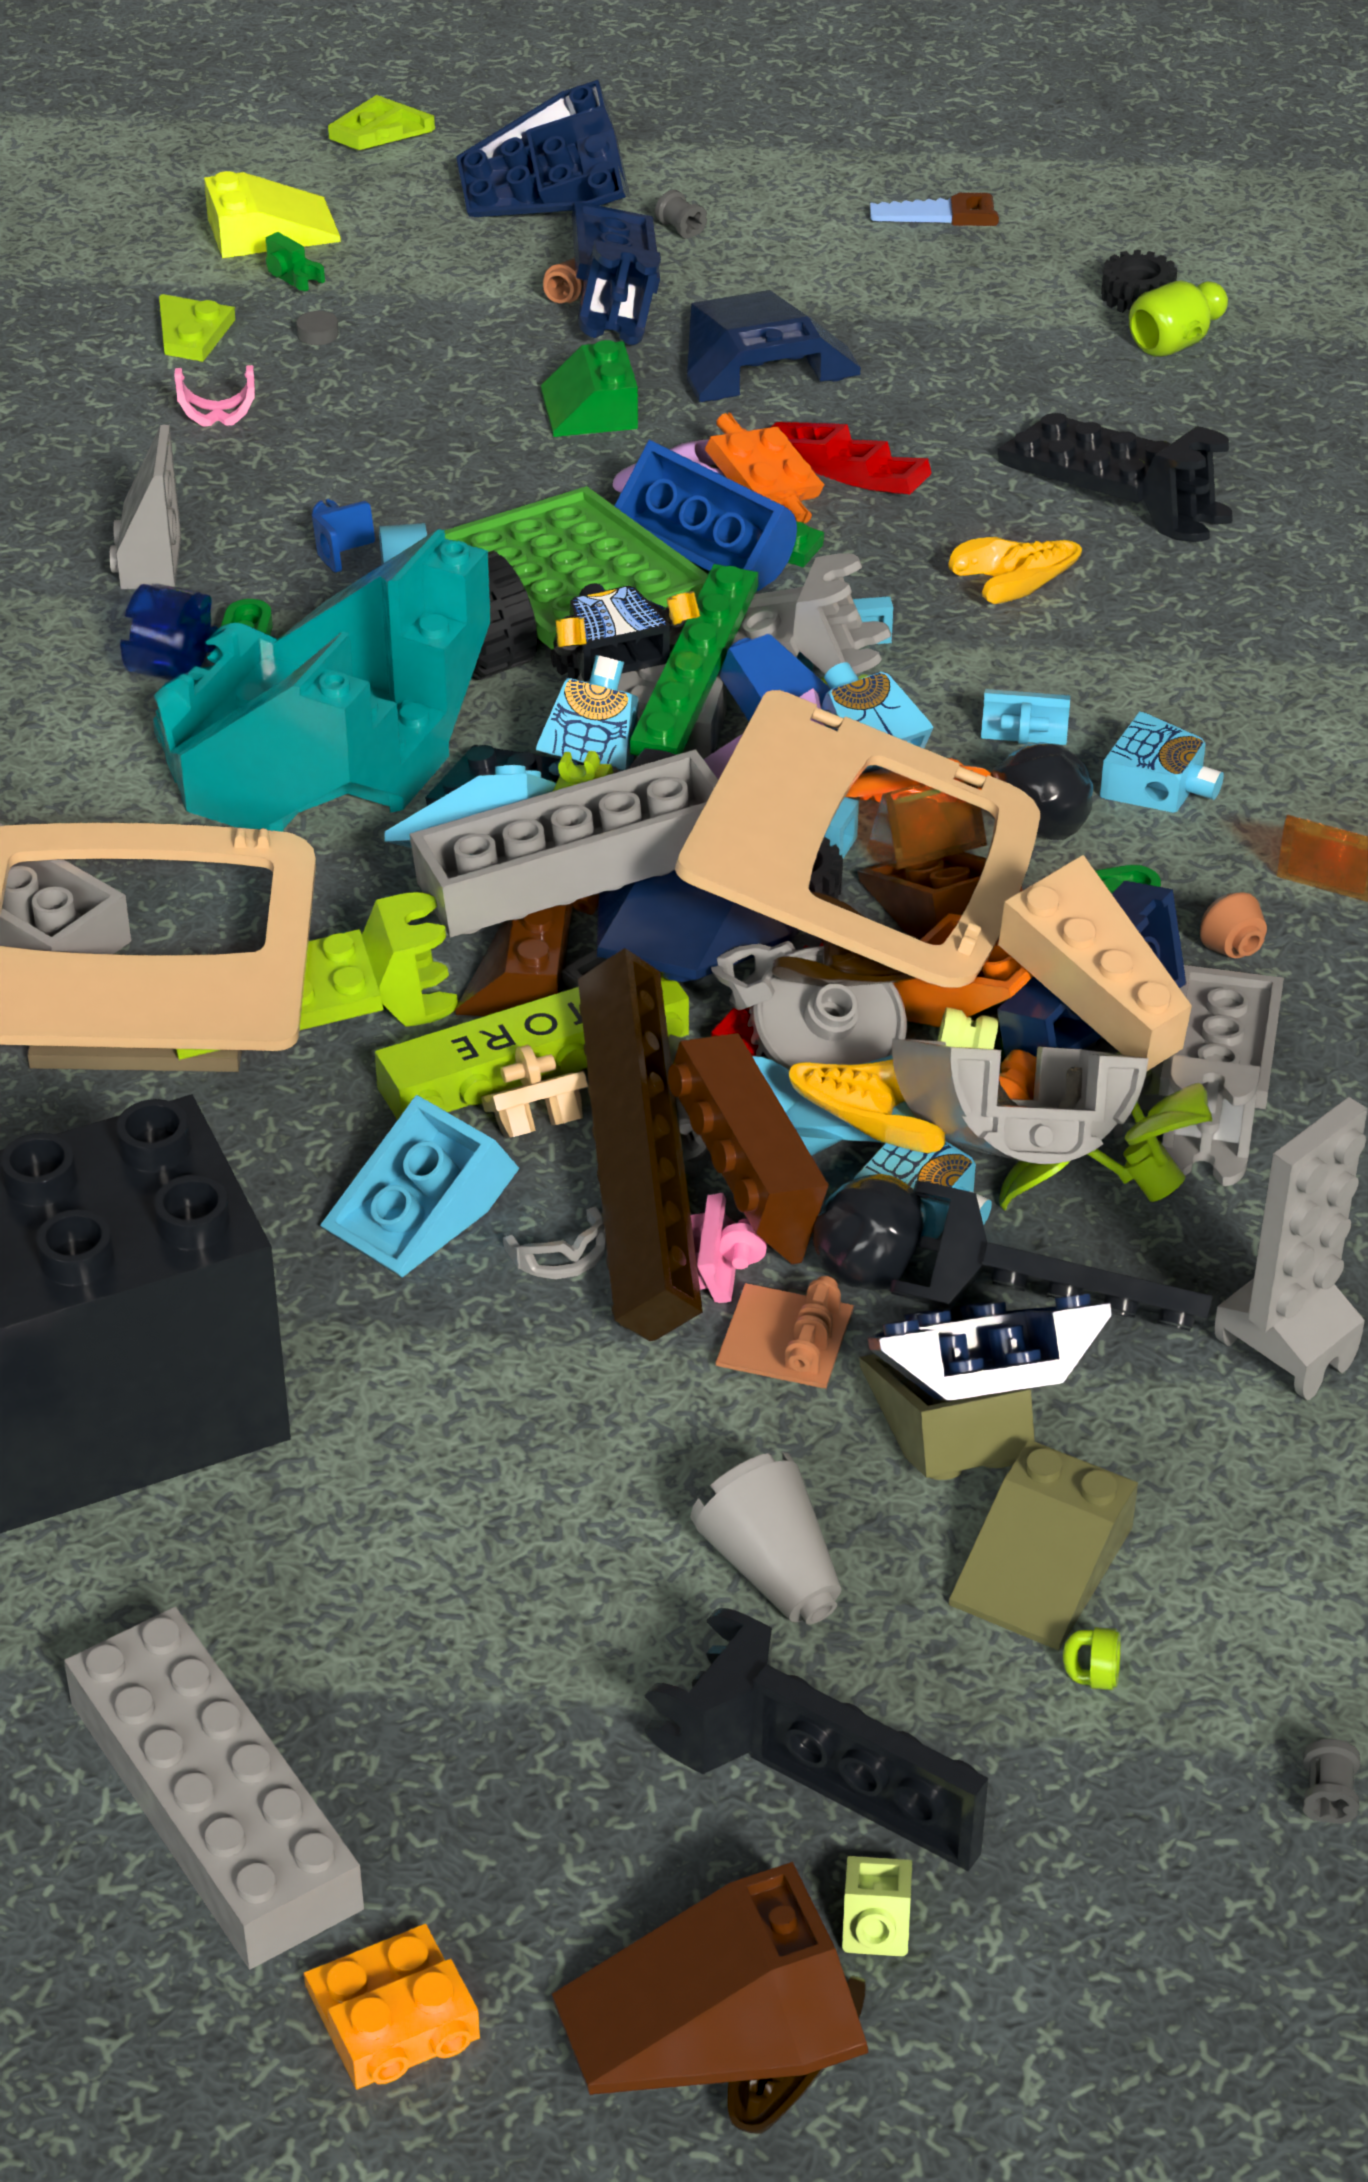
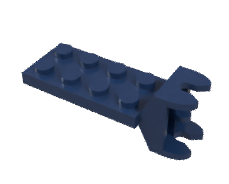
(618, 267)

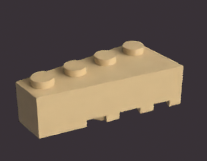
(1096, 962)

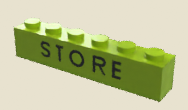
(466, 1060)

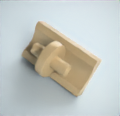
(559, 1092)

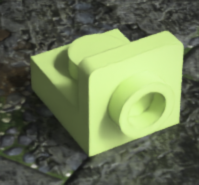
(877, 1906)

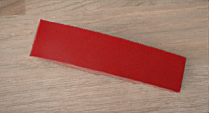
(854, 462)

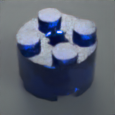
(167, 631)

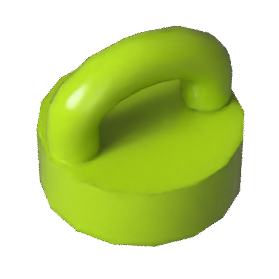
(1104, 1657)

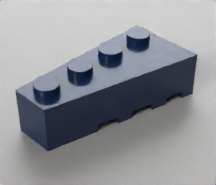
(1041, 1019)

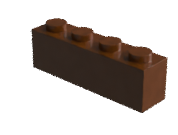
(520, 963)
(750, 1140)

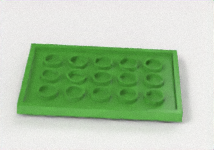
(577, 542)

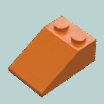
(996, 982)

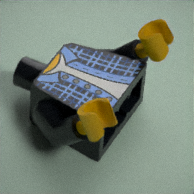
(621, 627)

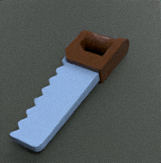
(954, 210)

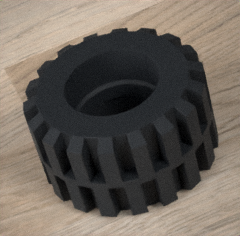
(512, 628)

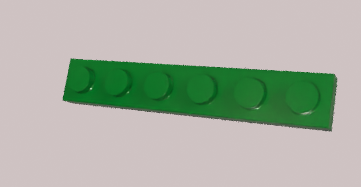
(695, 661)

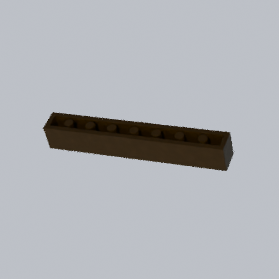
(638, 1148)

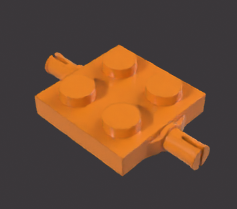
(765, 464)

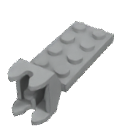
(815, 618)
(1232, 1056)
(1292, 1302)

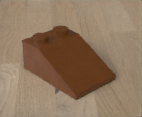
(926, 891)

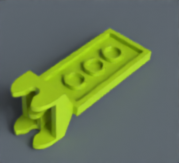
(383, 966)

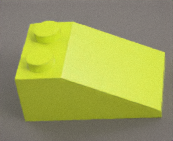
(250, 208)

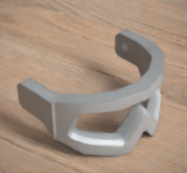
(753, 988)
(525, 1260)

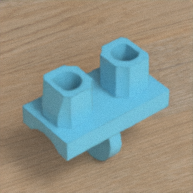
(1025, 717)

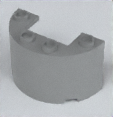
(960, 1096)

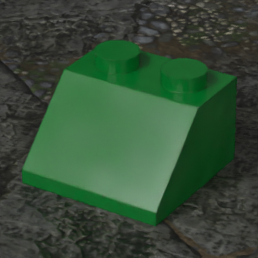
(592, 391)

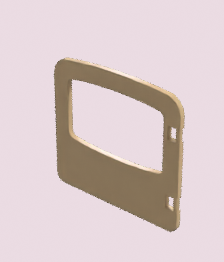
(776, 806)
(163, 999)

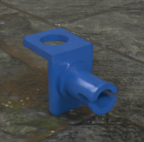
(341, 529)

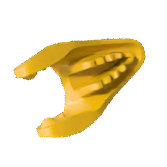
(1015, 566)
(865, 1099)

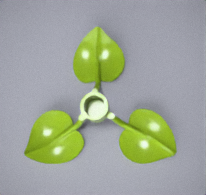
(1146, 1156)

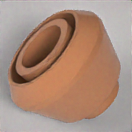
(1233, 925)

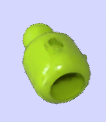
(1175, 316)

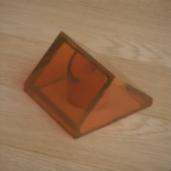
(924, 825)
(1324, 858)

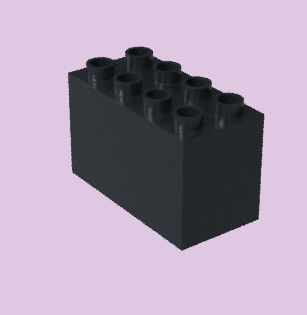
(130, 1312)

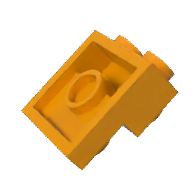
(393, 2006)

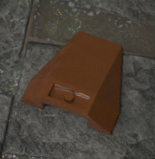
(716, 1995)

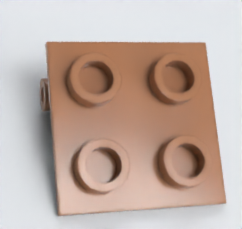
(787, 1333)

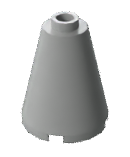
(772, 1536)

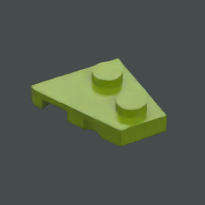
(379, 123)
(193, 326)

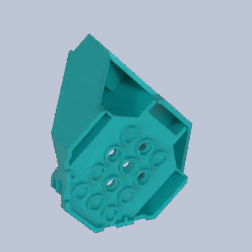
(339, 702)

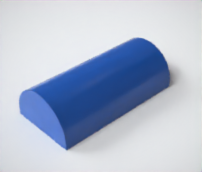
(708, 515)

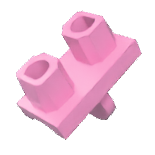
(723, 1248)

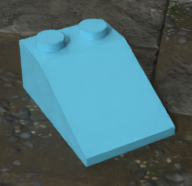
(479, 795)
(420, 1188)

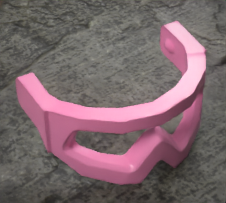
(245, 397)

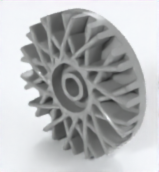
(826, 1021)

